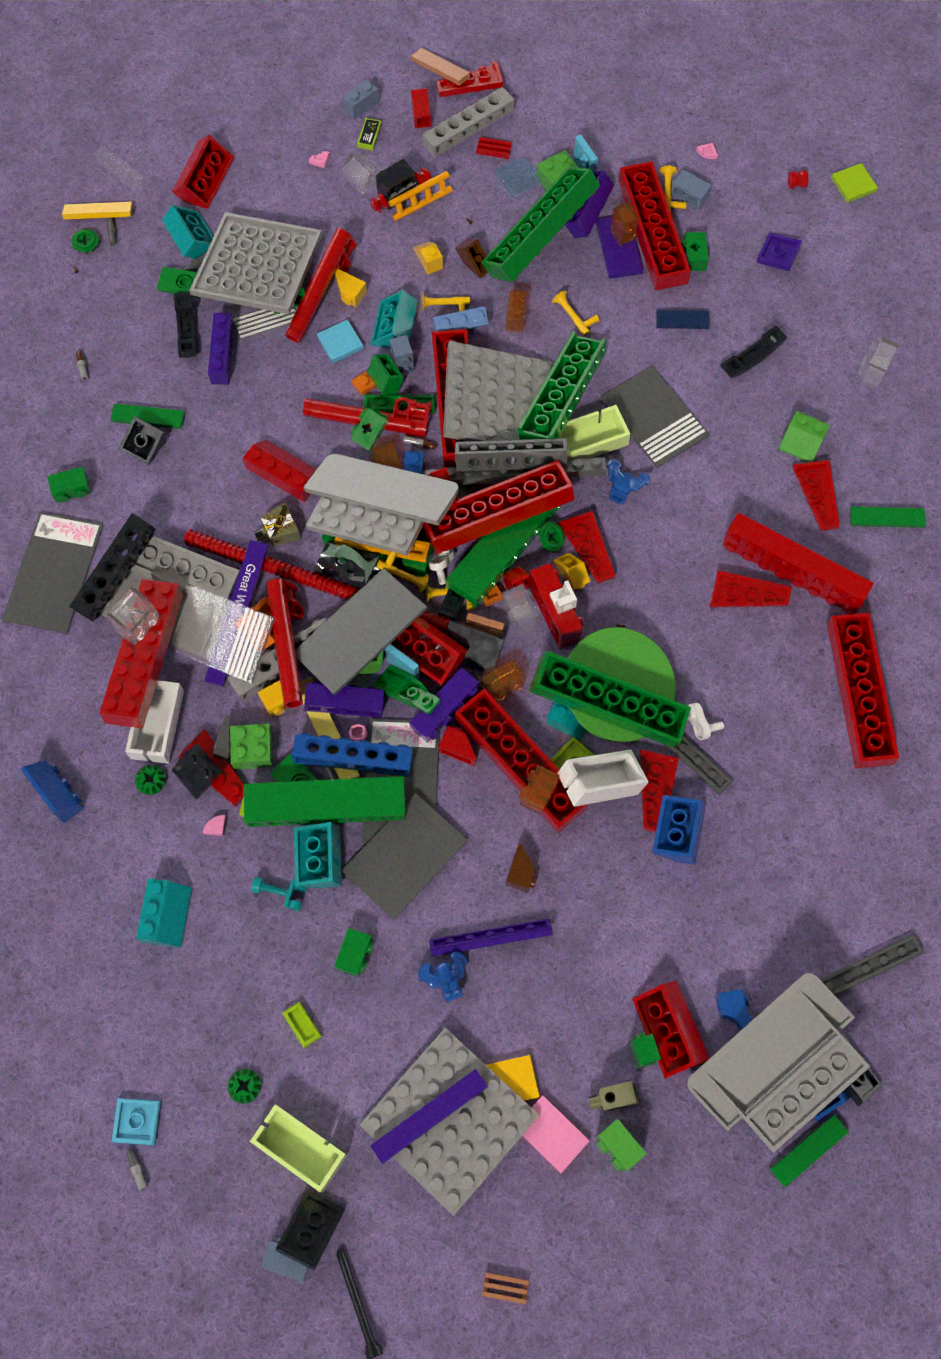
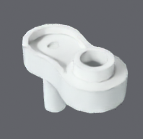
(439, 562)
(700, 725)

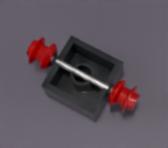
(396, 181)

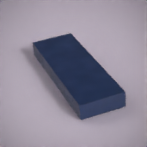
(682, 319)

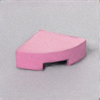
(707, 150)
(320, 159)
(215, 826)

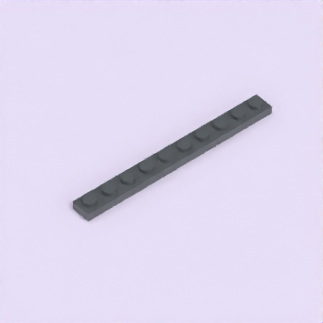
(574, 468)

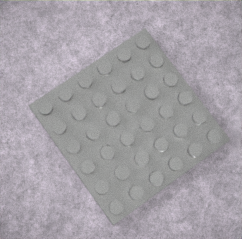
(256, 263)
(489, 392)
(468, 1143)

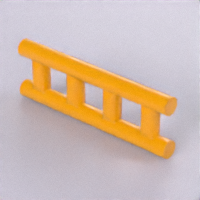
(440, 179)

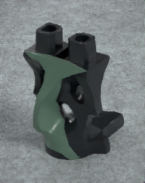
(358, 562)

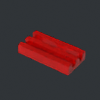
(494, 145)

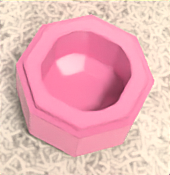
(358, 732)

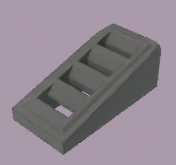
(222, 744)

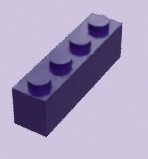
(586, 216)
(221, 348)
(452, 698)
(348, 701)

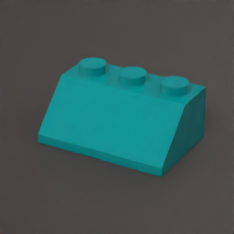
(188, 231)
(394, 318)
(564, 720)
(317, 856)
(163, 913)

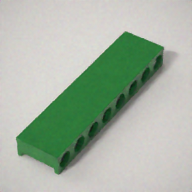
(562, 388)
(493, 556)
(324, 801)

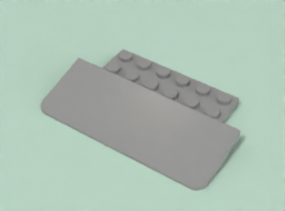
(376, 502)
(178, 565)
(782, 1064)

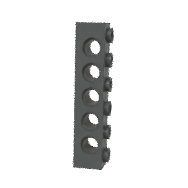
(509, 454)

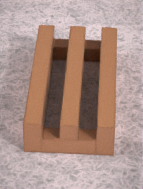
(485, 624)
(524, 1291)

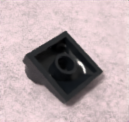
(142, 440)
(196, 771)

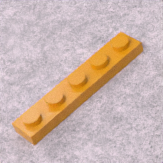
(418, 552)

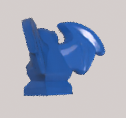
(624, 482)
(446, 976)

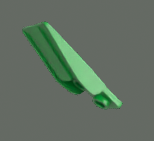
(176, 281)
(406, 689)
(289, 771)

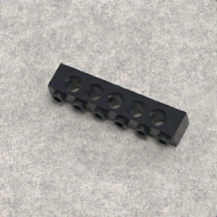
(112, 557)

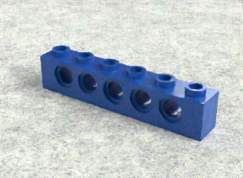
(360, 762)

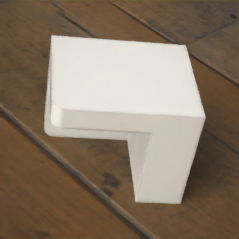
(564, 598)

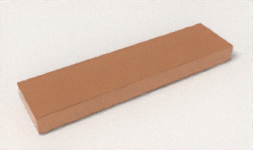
(440, 66)

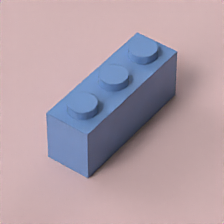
(461, 320)

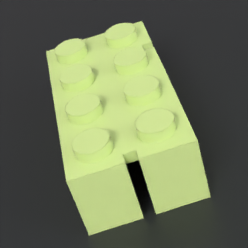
(590, 439)
(298, 1148)

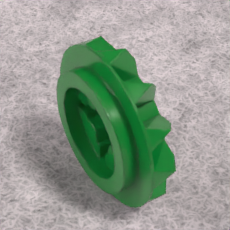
(79, 238)
(557, 536)
(149, 788)
(254, 1086)

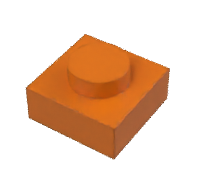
(363, 383)
(493, 596)

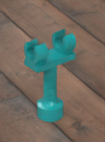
(258, 885)

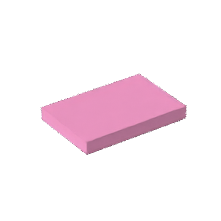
(554, 1136)

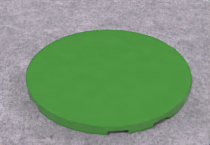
(629, 658)

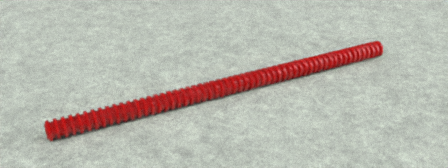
(290, 572)

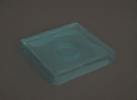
(517, 176)

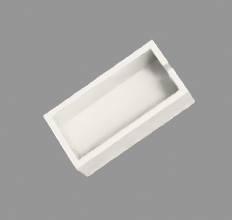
(159, 730)
(602, 777)

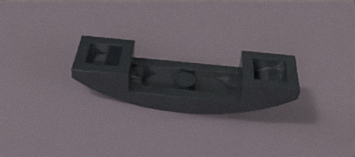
(185, 325)
(754, 354)

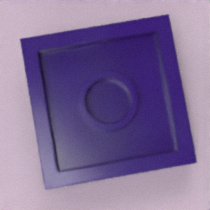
(779, 251)

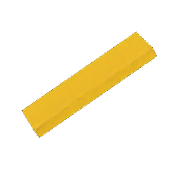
(97, 210)

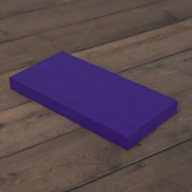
(619, 259)

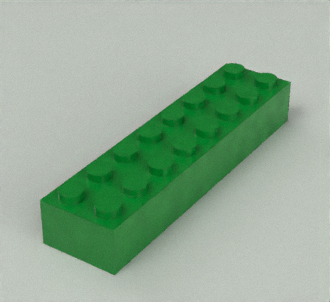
(540, 223)
(610, 699)

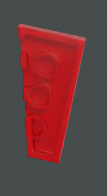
(482, 79)
(819, 492)
(587, 542)
(743, 591)
(660, 773)
(228, 782)

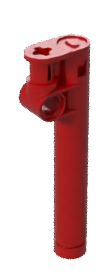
(336, 256)
(410, 421)
(285, 610)

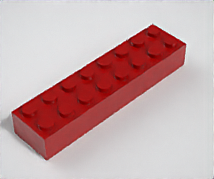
(655, 226)
(440, 344)
(501, 506)
(797, 564)
(139, 665)
(862, 691)
(514, 753)

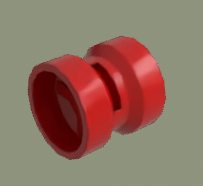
(798, 179)

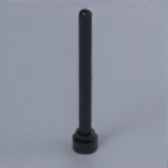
(372, 1347)

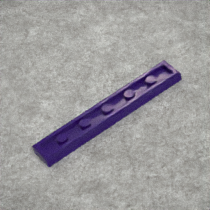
(490, 937)
(428, 1116)

